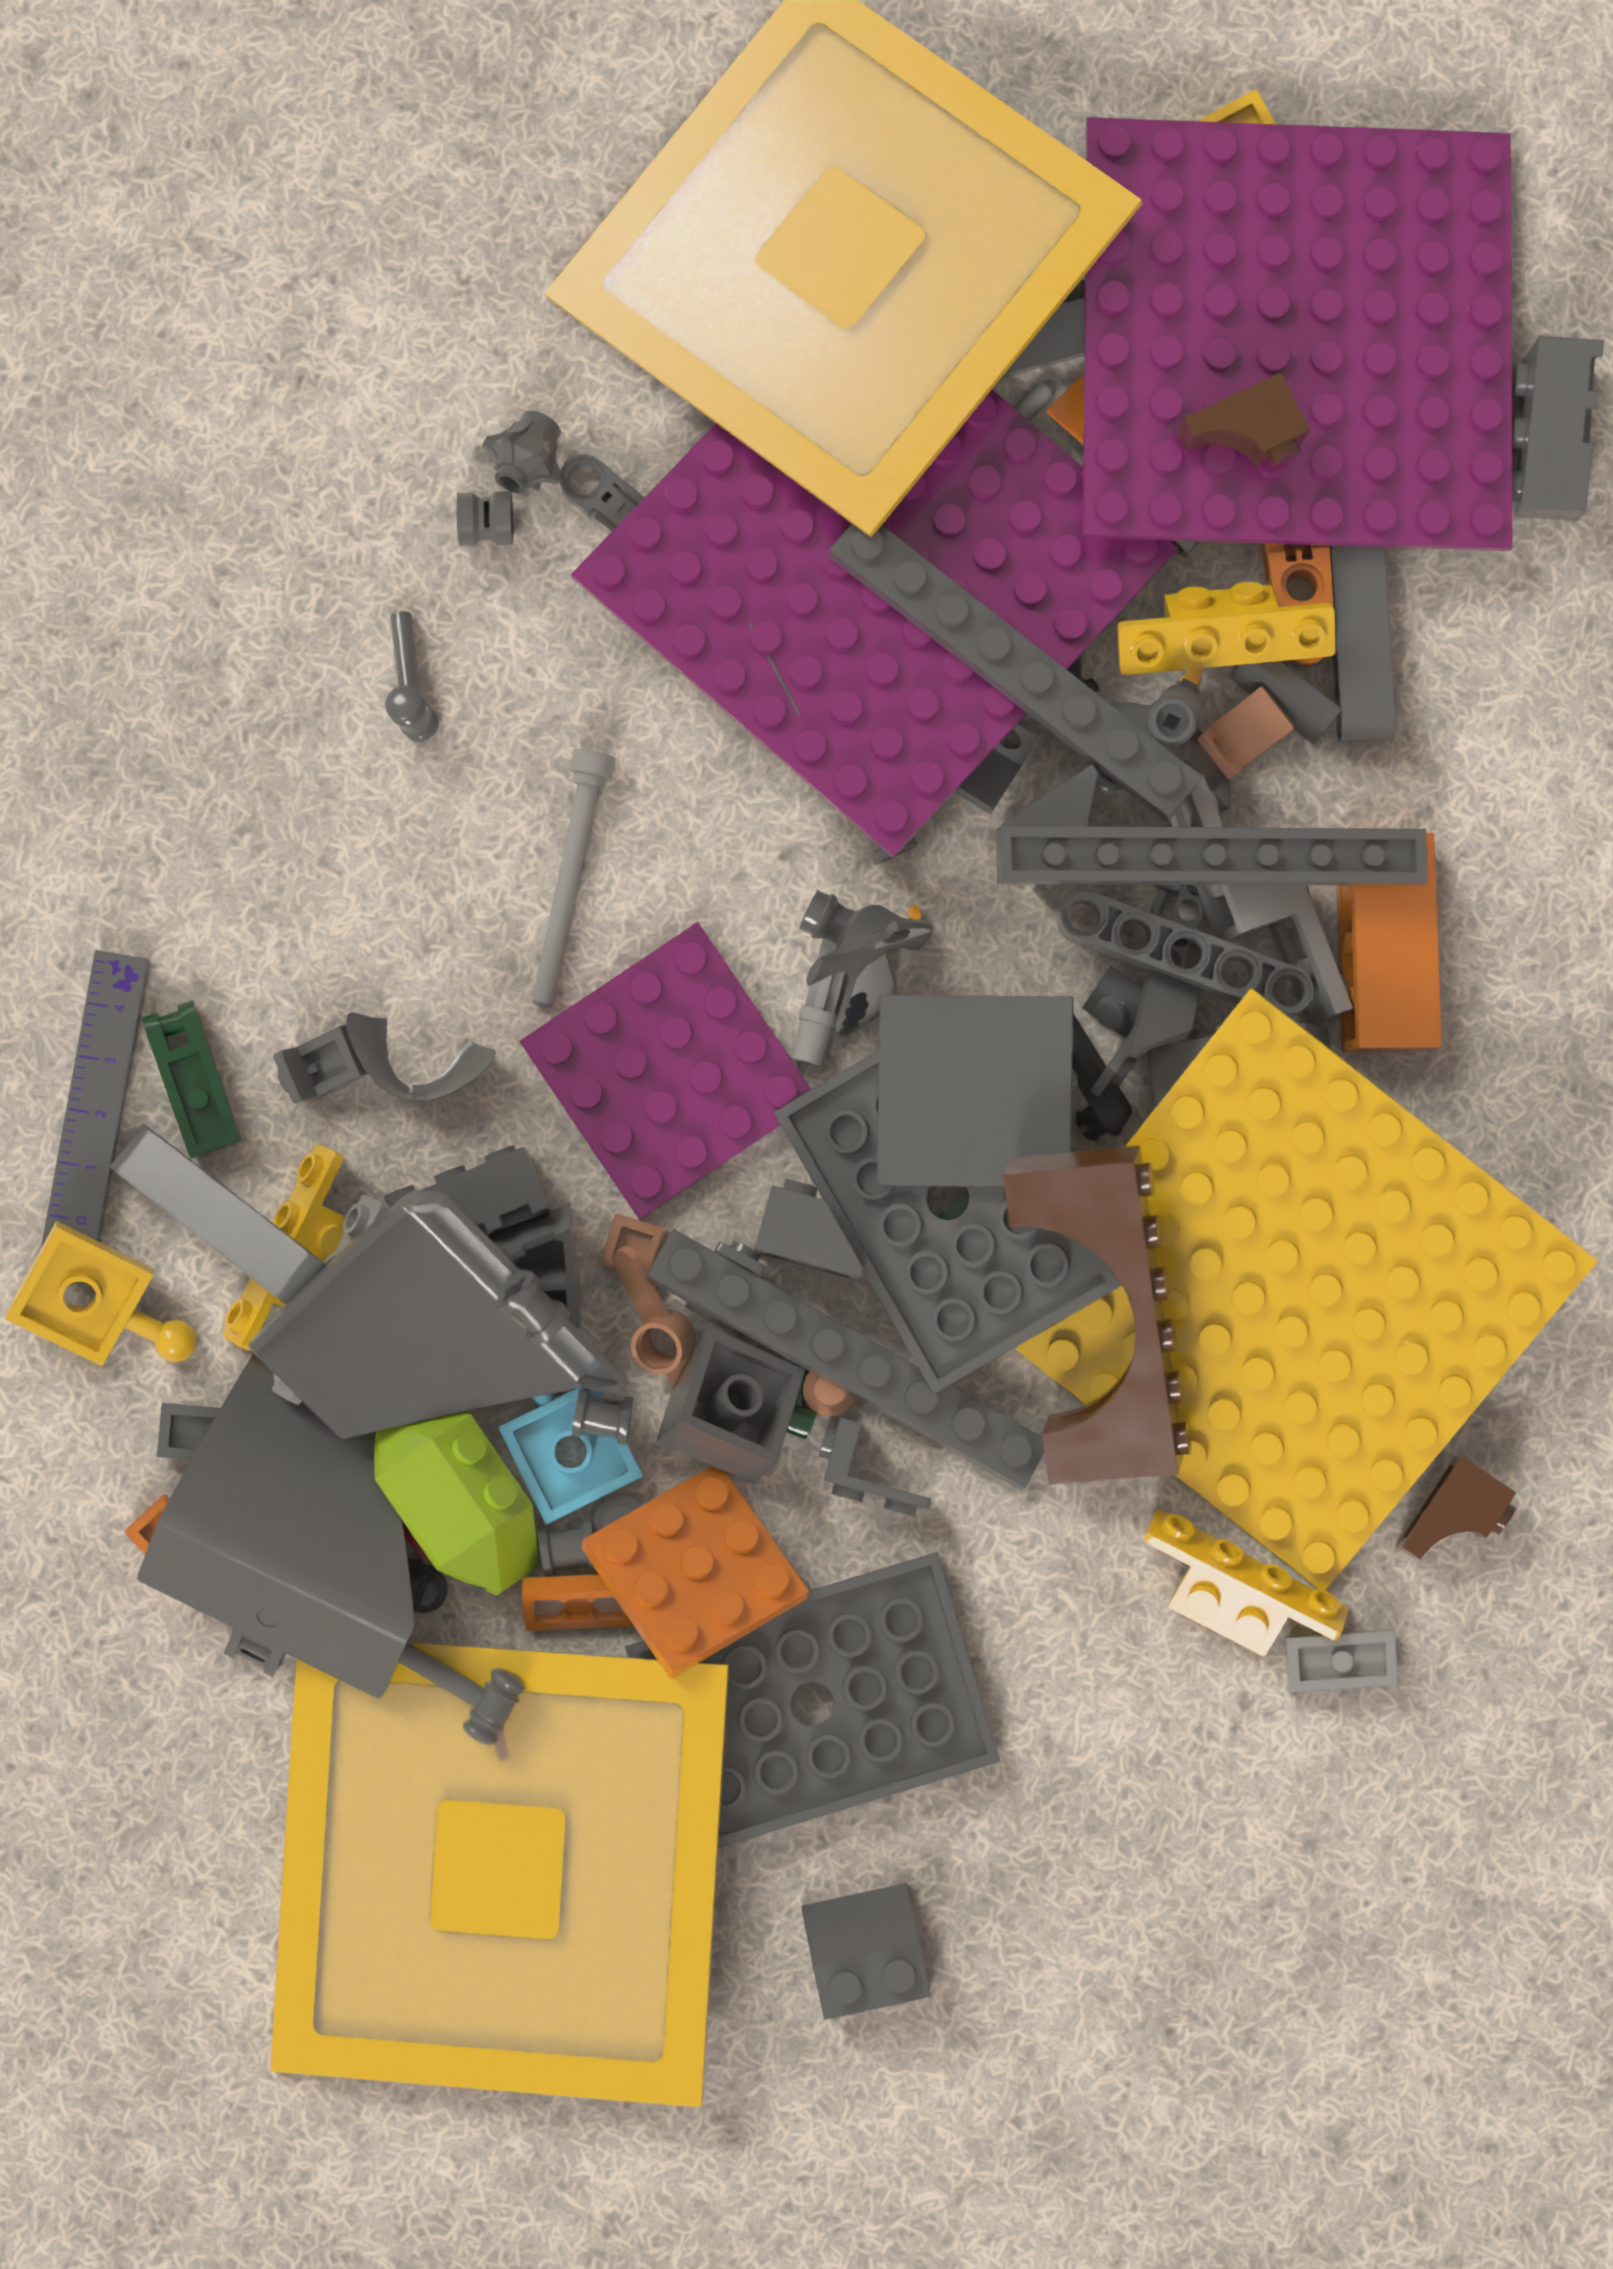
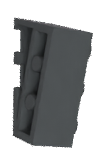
(1554, 428)
(494, 1193)
(548, 1251)

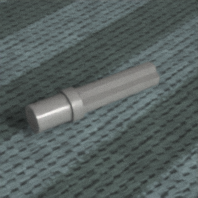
(818, 1015)

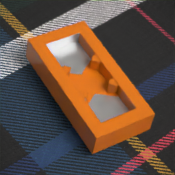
(570, 1604)

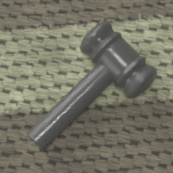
(405, 702)
(490, 1704)

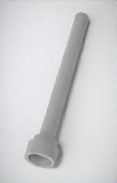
(590, 773)

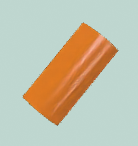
(1390, 965)

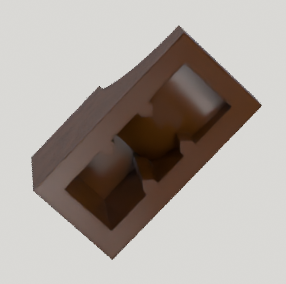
(1255, 421)
(1460, 1502)

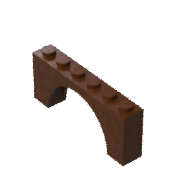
(1105, 1206)

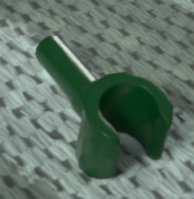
(802, 1417)

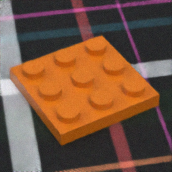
(694, 1570)

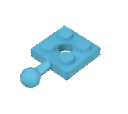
(553, 1486)

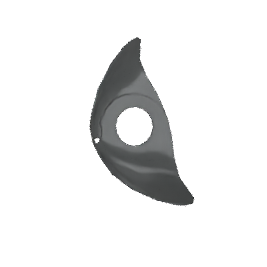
(369, 1039)

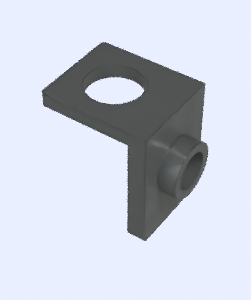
(998, 770)

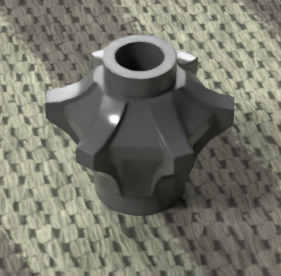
(526, 452)

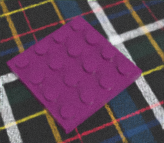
(667, 1070)

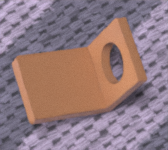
(1245, 732)

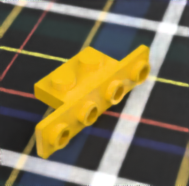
(1225, 630)
(307, 1223)
(1237, 1592)

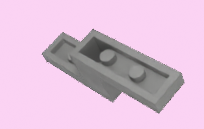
(1285, 908)

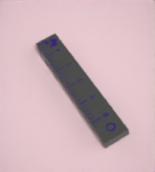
(97, 1093)

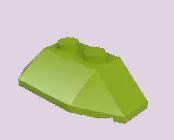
(458, 1500)

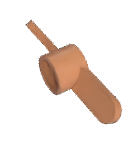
(653, 1315)

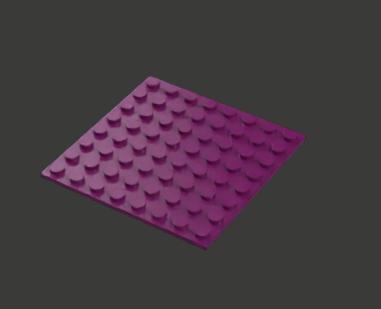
(1354, 271)
(881, 704)

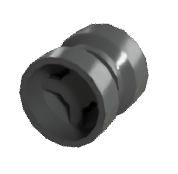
(485, 518)

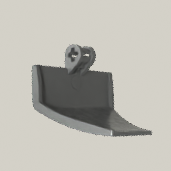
(424, 1326)
(287, 1541)

